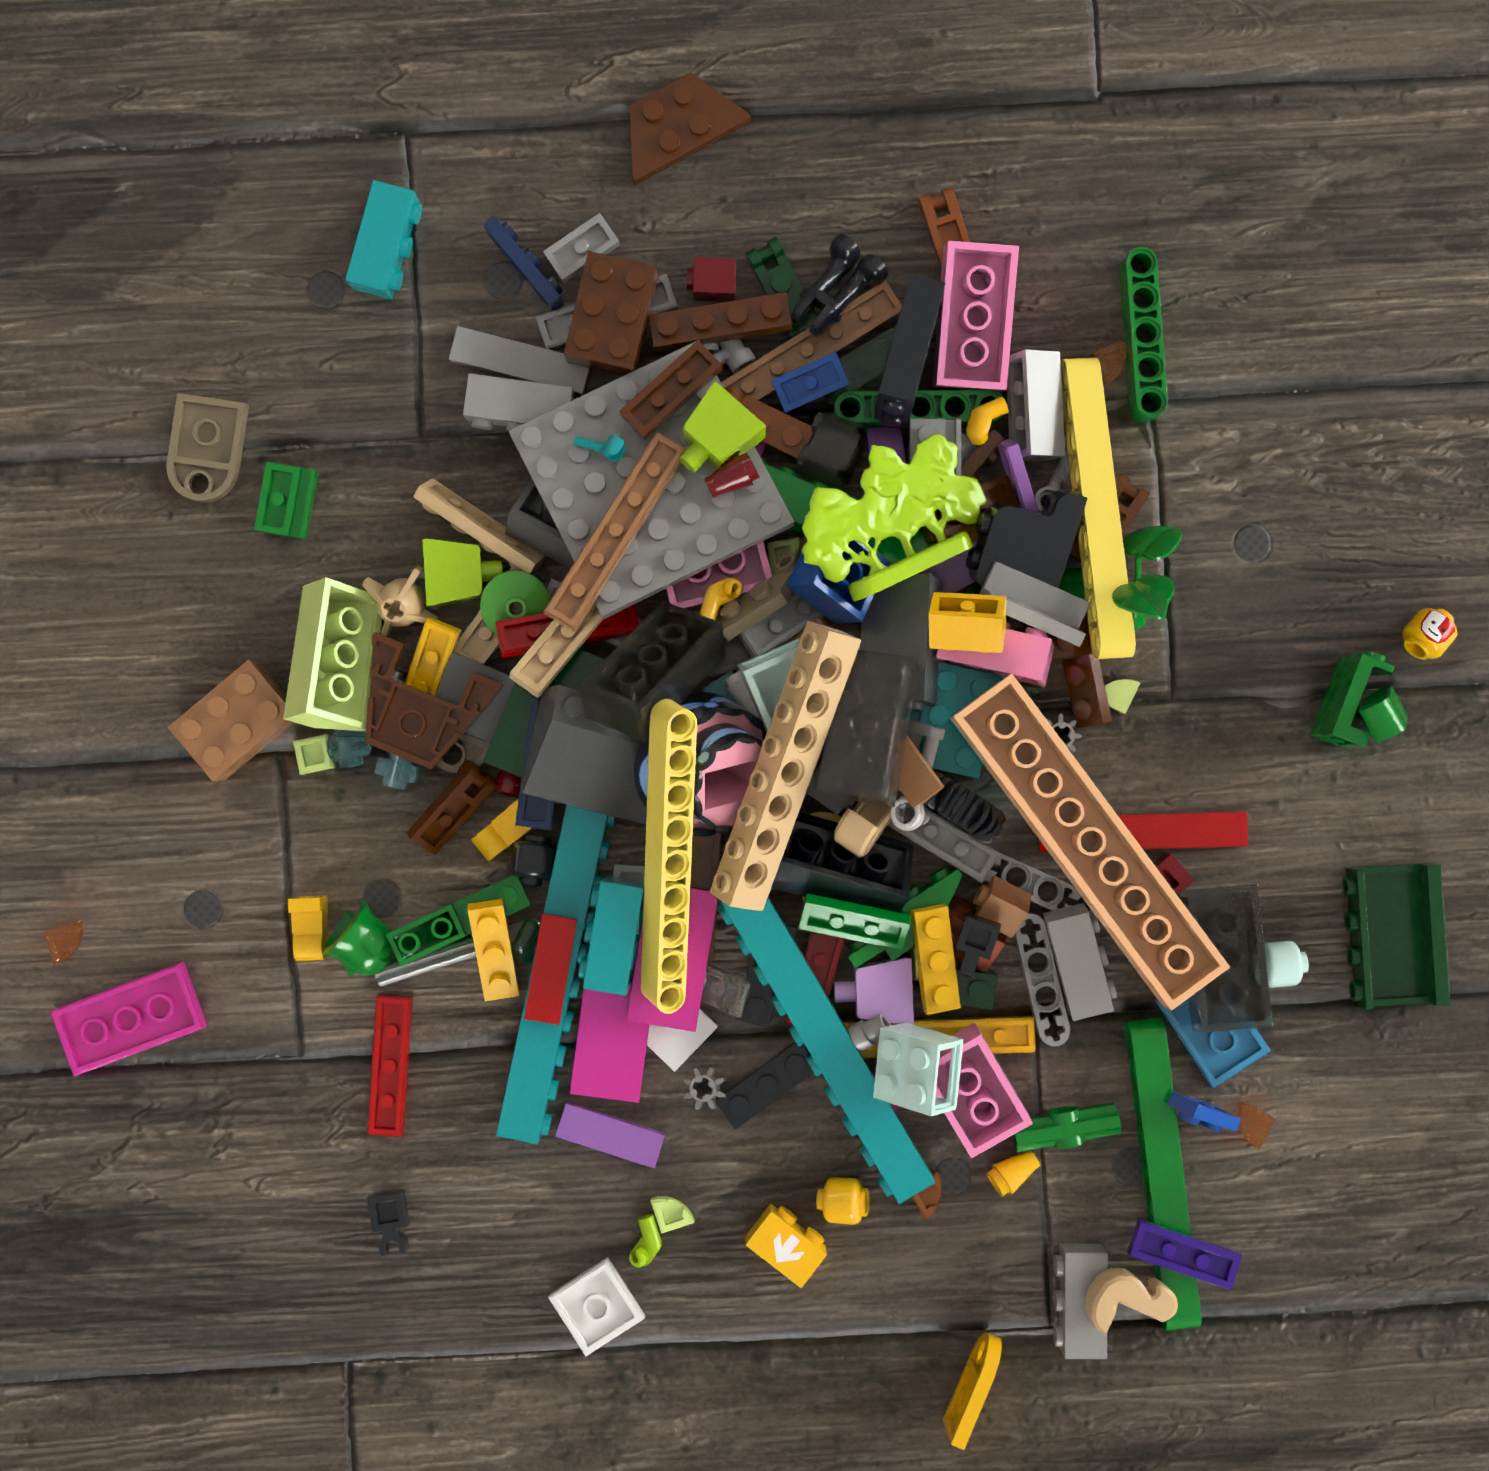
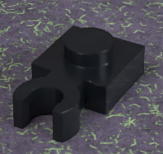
(389, 1214)

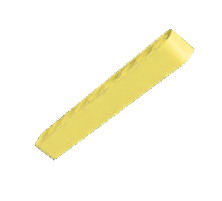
(1100, 525)
(667, 947)

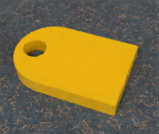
(972, 1389)

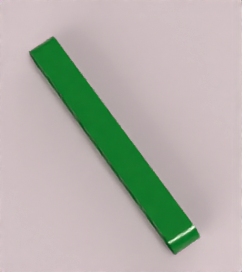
(1161, 1154)

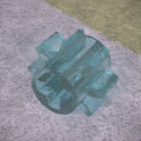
(348, 748)
(396, 771)

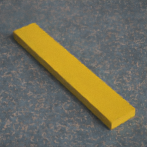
(1002, 1034)

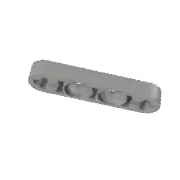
(1032, 881)
(1045, 977)

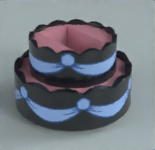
(725, 758)

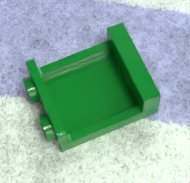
(1343, 698)

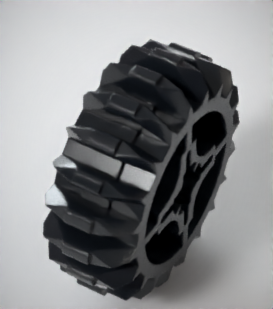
(966, 810)

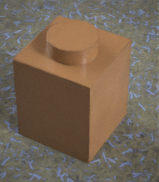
(1003, 904)

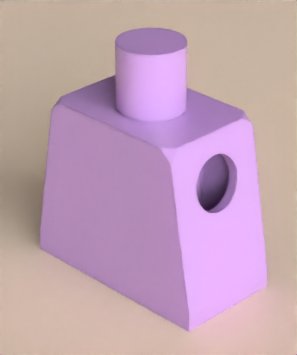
(880, 988)

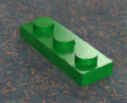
(854, 921)

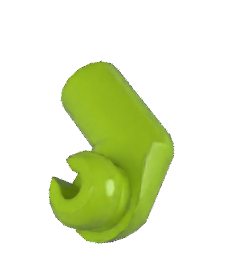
(649, 1243)

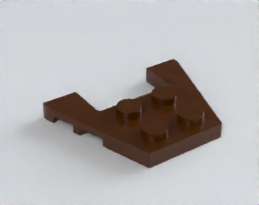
(414, 721)

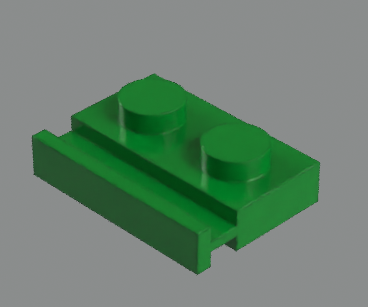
(286, 500)

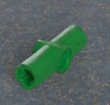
(1069, 1127)

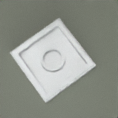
(596, 1306)

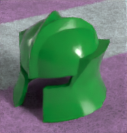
(360, 942)

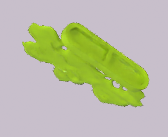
(895, 504)

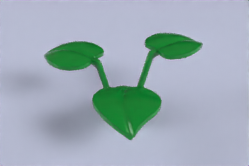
(1146, 594)

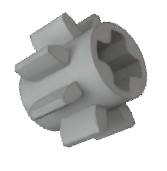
(1069, 734)
(696, 1093)

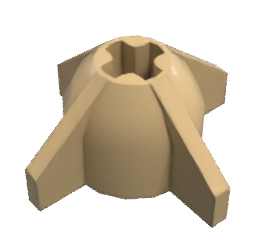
(399, 601)

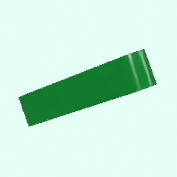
(1149, 320)
(932, 399)

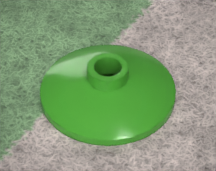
(508, 588)

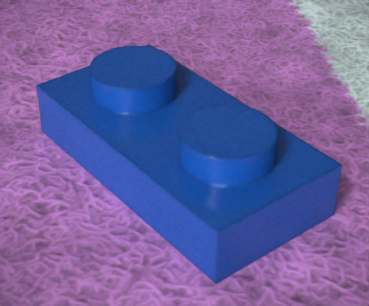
(810, 382)
(1196, 1110)

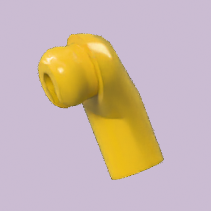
(981, 419)
(718, 595)

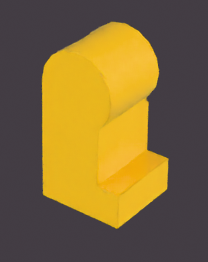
(500, 833)
(309, 926)

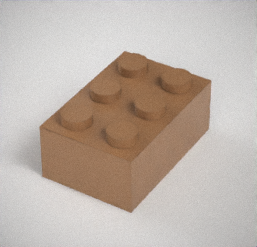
(233, 721)

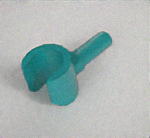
(612, 449)

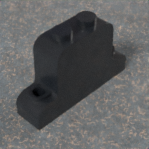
(1027, 539)

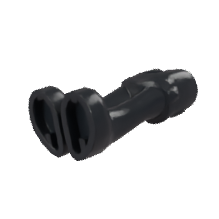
(844, 257)

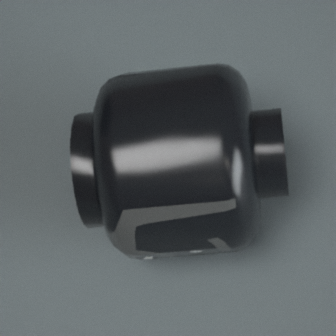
(533, 860)

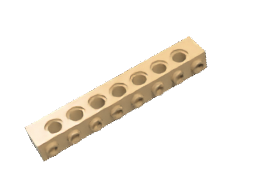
(784, 766)

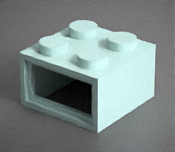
(766, 678)
(910, 1065)

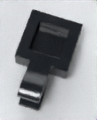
(976, 940)

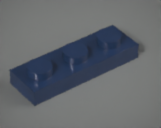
(525, 263)

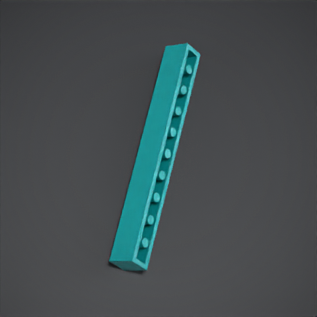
(539, 1043)
(830, 1048)

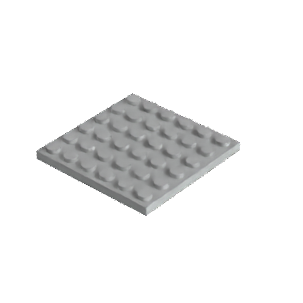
(685, 527)

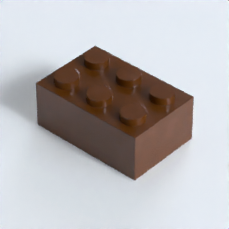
(611, 314)

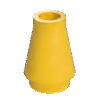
(1012, 1172)

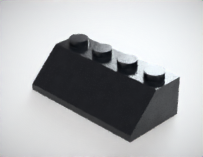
(826, 869)

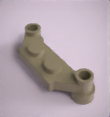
(759, 602)

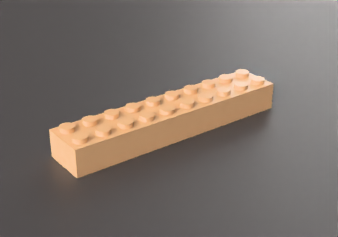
(1089, 842)

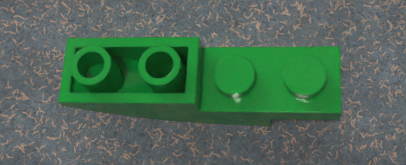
(936, 892)
(452, 921)

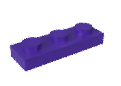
(1184, 1254)

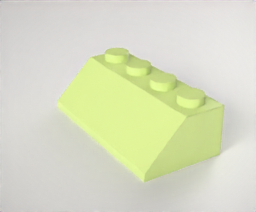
(332, 657)

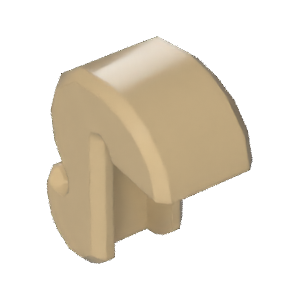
(862, 827)
(1123, 1287)

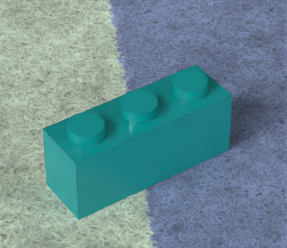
(383, 240)

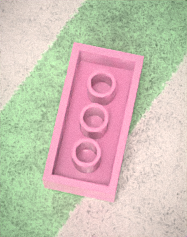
(975, 316)

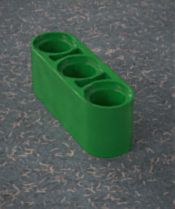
(1383, 714)

